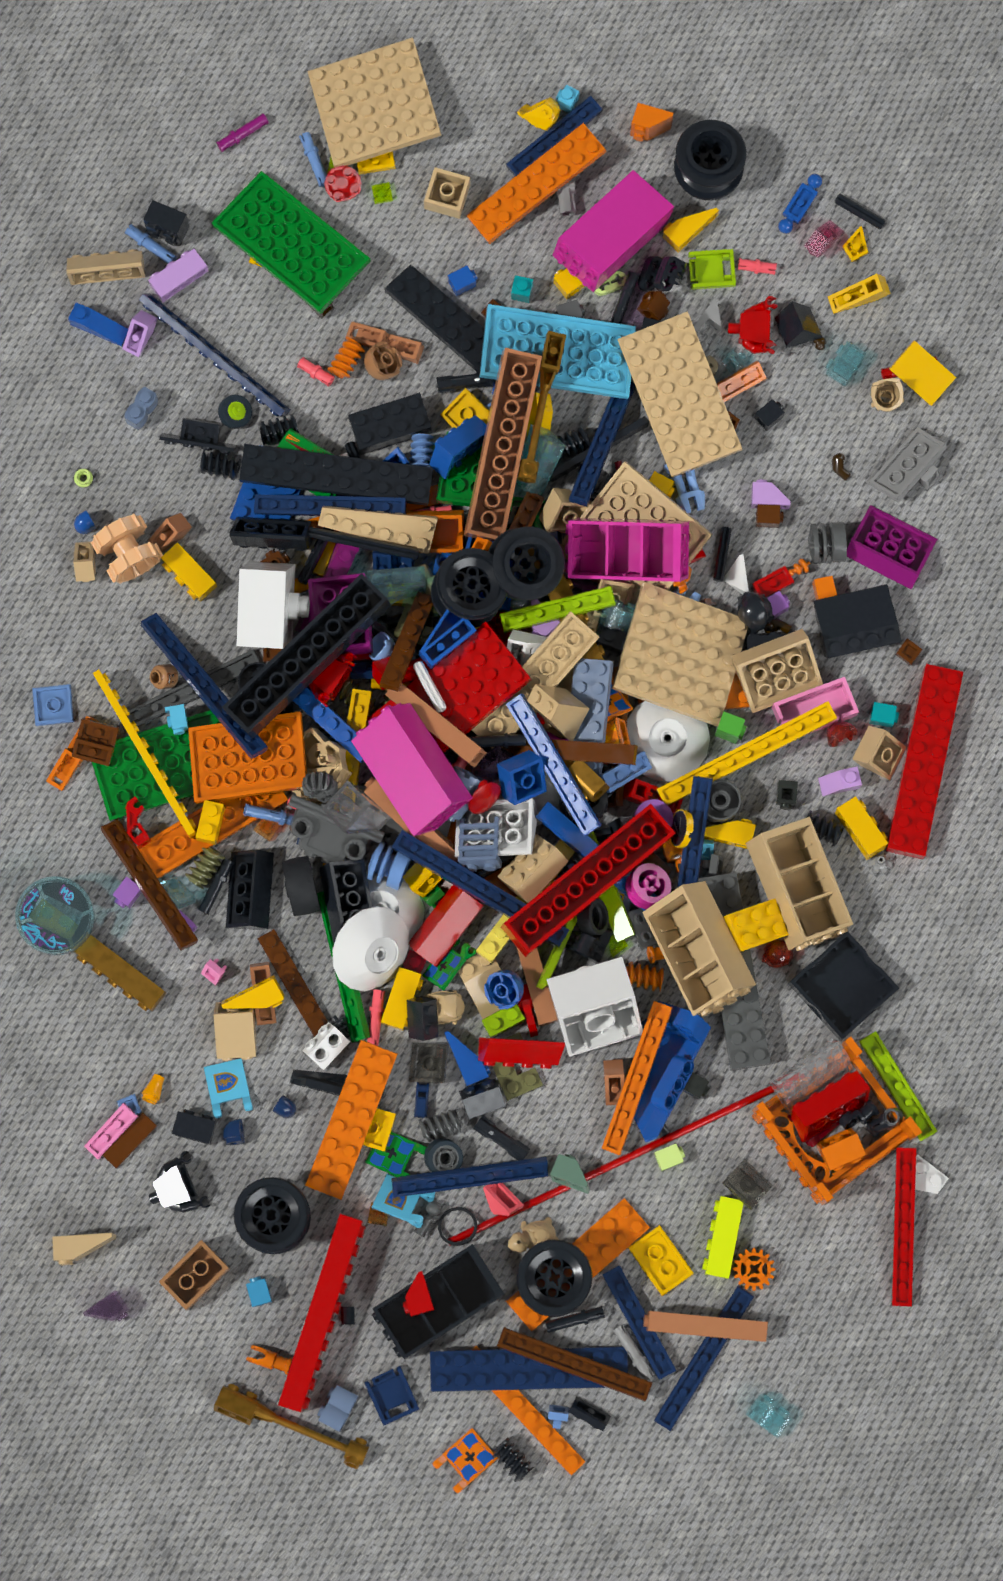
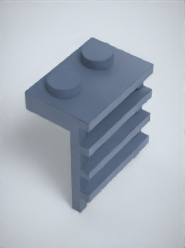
(479, 856)

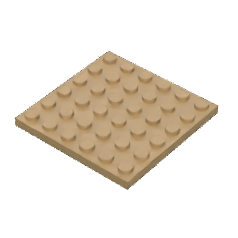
(374, 103)
(635, 497)
(680, 654)

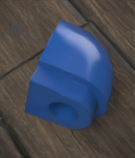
(83, 523)

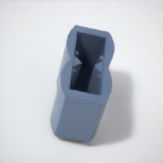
(144, 404)
(337, 1408)

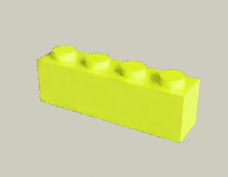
(724, 1237)

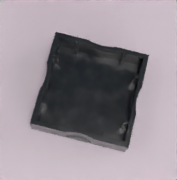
(843, 986)

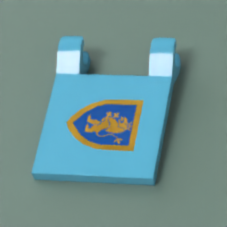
(227, 1083)
(402, 1206)

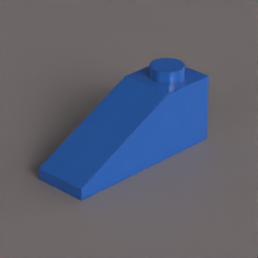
(97, 324)
(467, 1061)

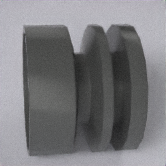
(828, 542)

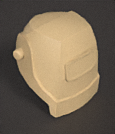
(887, 388)
(449, 1006)

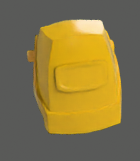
(542, 114)

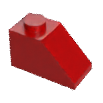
(418, 1297)

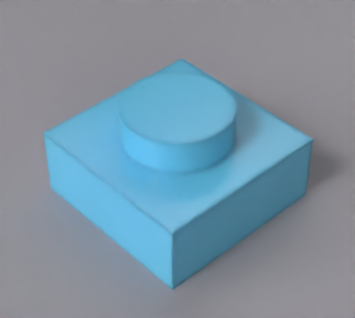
(708, 849)

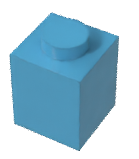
(258, 1291)

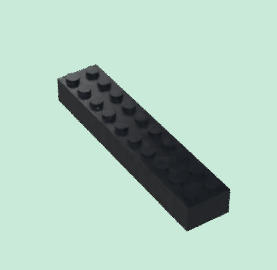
(307, 656)

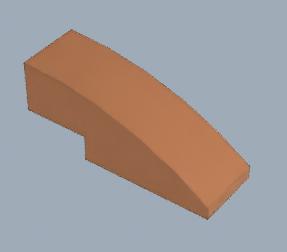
(260, 972)

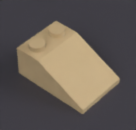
(474, 976)
(75, 1247)

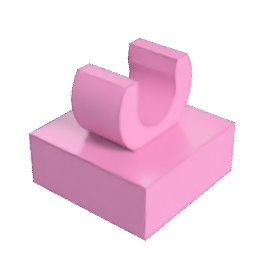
(213, 971)

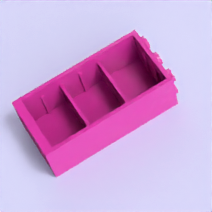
(613, 231)
(627, 549)
(411, 768)

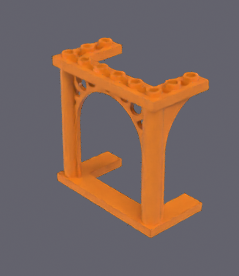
(824, 1189)

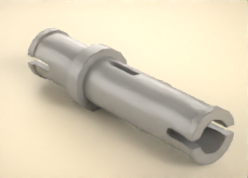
(634, 1353)

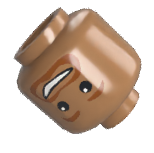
(164, 676)

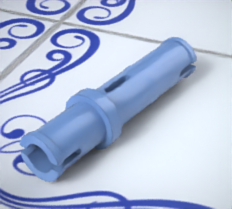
(311, 152)
(144, 240)
(268, 814)

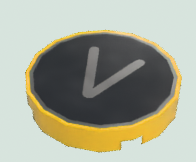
(682, 826)

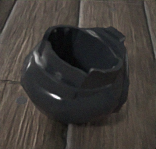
(754, 611)

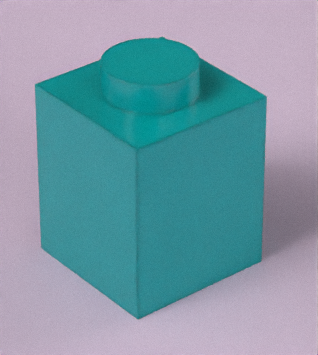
(522, 289)
(883, 714)

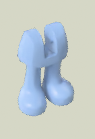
(683, 495)

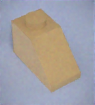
(84, 562)

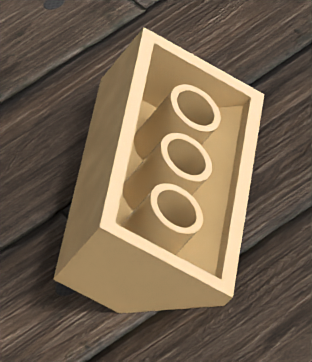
(105, 267)

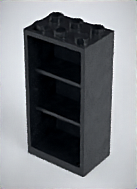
(457, 1292)

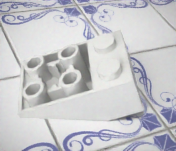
(523, 645)

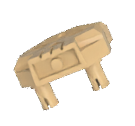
(331, 760)

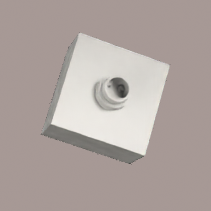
(268, 605)
(595, 1006)

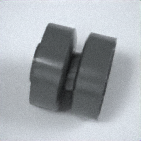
(723, 802)

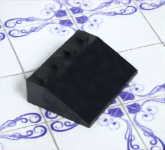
(856, 621)

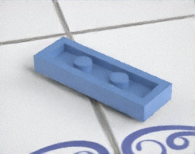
(623, 773)

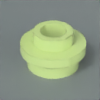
(81, 472)

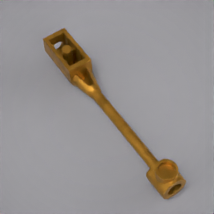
(549, 368)
(587, 780)
(246, 1407)

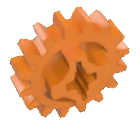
(747, 1262)

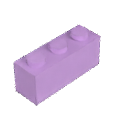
(178, 275)

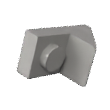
(710, 316)

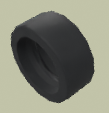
(600, 917)

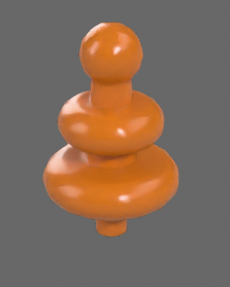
(798, 568)

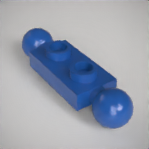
(800, 203)

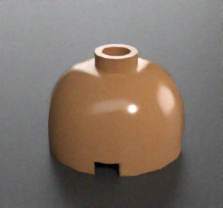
(382, 361)

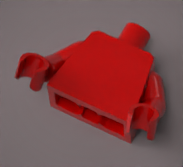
(755, 327)
(332, 679)

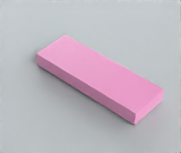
(111, 1130)

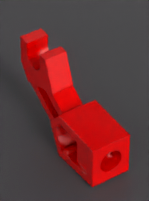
(132, 823)
(525, 1005)

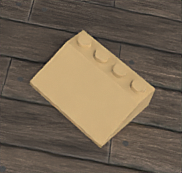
(777, 670)

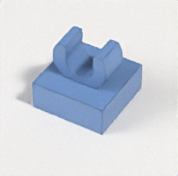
(558, 1414)

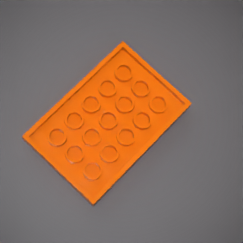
(226, 772)

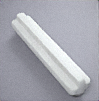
(429, 686)

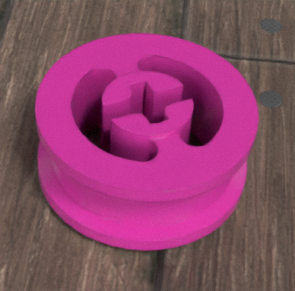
(641, 892)

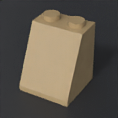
(559, 709)
(235, 1033)

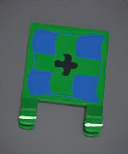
(449, 966)
(396, 1156)

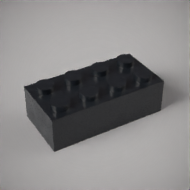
(389, 423)

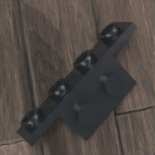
(200, 434)

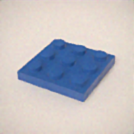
(245, 501)

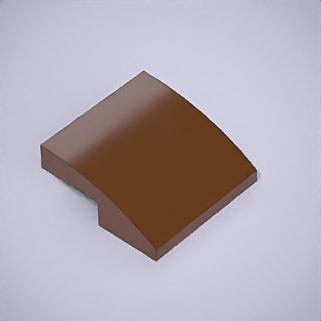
(95, 742)

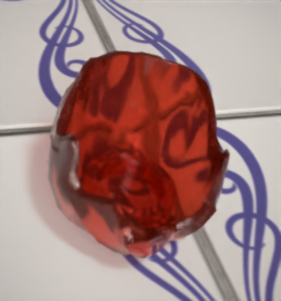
(839, 731)
(777, 954)

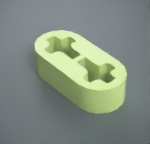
(612, 287)

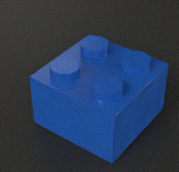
(522, 777)

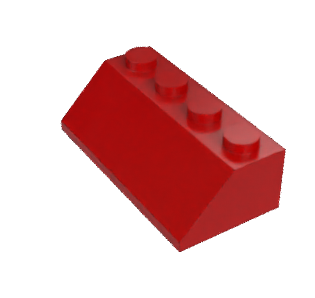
(520, 1051)
(827, 1106)

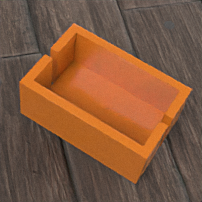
(448, 531)

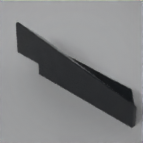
(320, 1081)

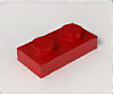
(773, 582)

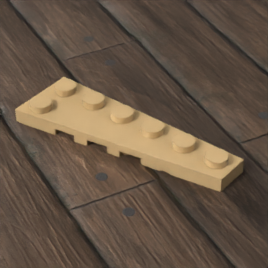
(393, 528)

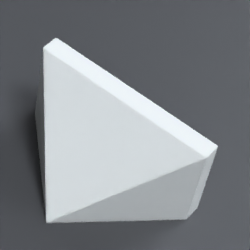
(737, 576)

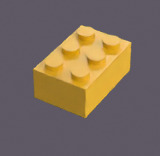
(756, 925)

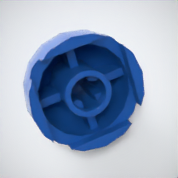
(504, 988)

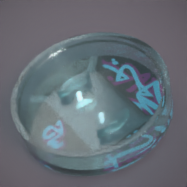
(55, 915)

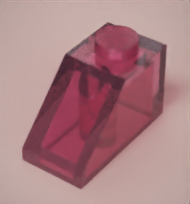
(823, 238)

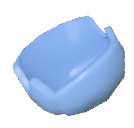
(382, 646)

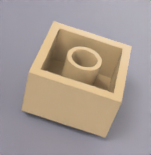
(447, 193)

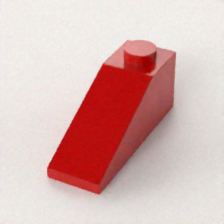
(640, 791)

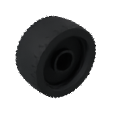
(300, 886)

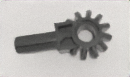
(319, 786)

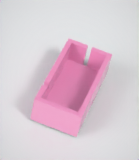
(835, 692)

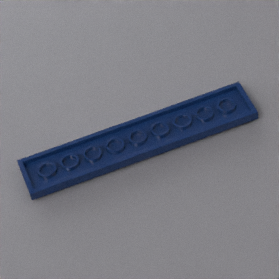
(509, 1371)

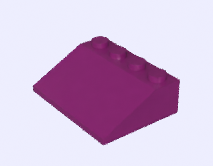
(890, 547)
(323, 592)

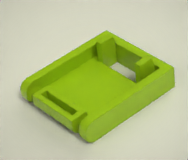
(708, 269)

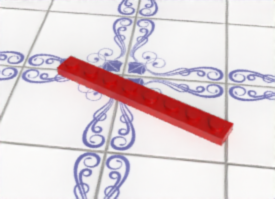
(903, 1227)

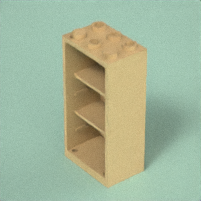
(801, 880)
(699, 949)

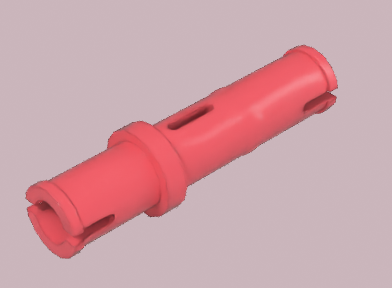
(376, 1016)

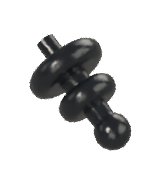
(341, 1027)

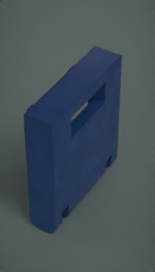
(391, 1392)

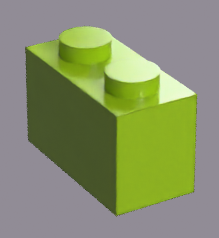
(503, 1021)

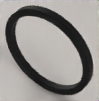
(463, 1242)

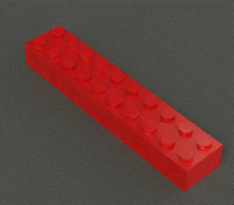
(924, 761)
(587, 880)
(321, 1313)

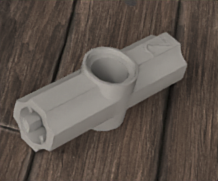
(567, 199)

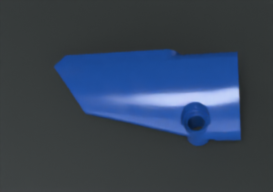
(670, 1069)

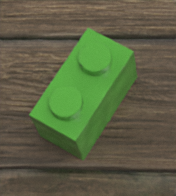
(731, 728)

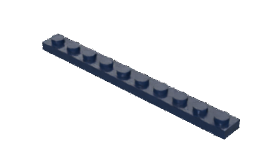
(219, 360)
(200, 682)
(464, 879)

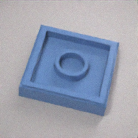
(53, 705)

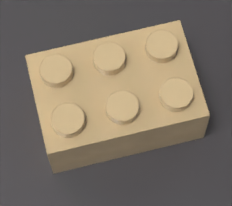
(531, 873)

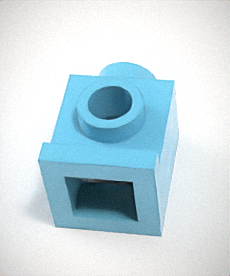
(567, 98)
(177, 719)

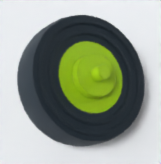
(235, 411)

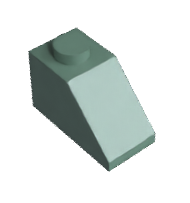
(568, 1173)

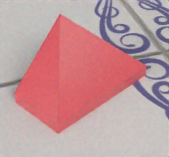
(501, 1199)

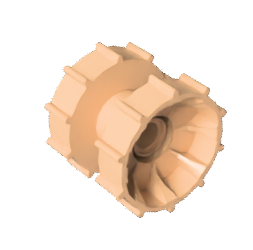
(121, 538)

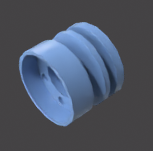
(388, 865)

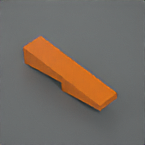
(66, 764)

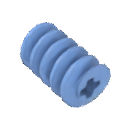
(421, 449)

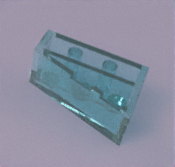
(547, 455)
(398, 582)

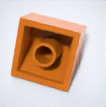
(650, 122)
(841, 1149)

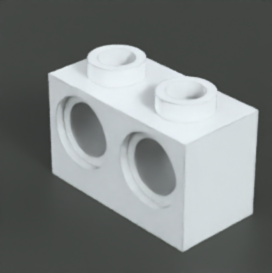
(329, 1049)

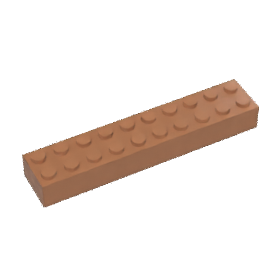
(503, 444)

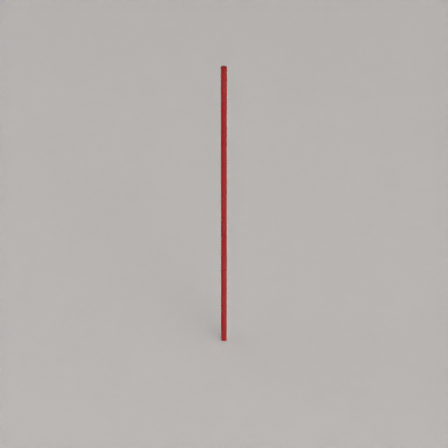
(619, 1161)

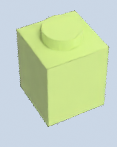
(669, 1157)

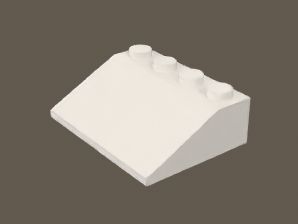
(516, 827)

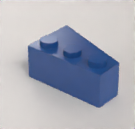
(457, 444)
(445, 638)

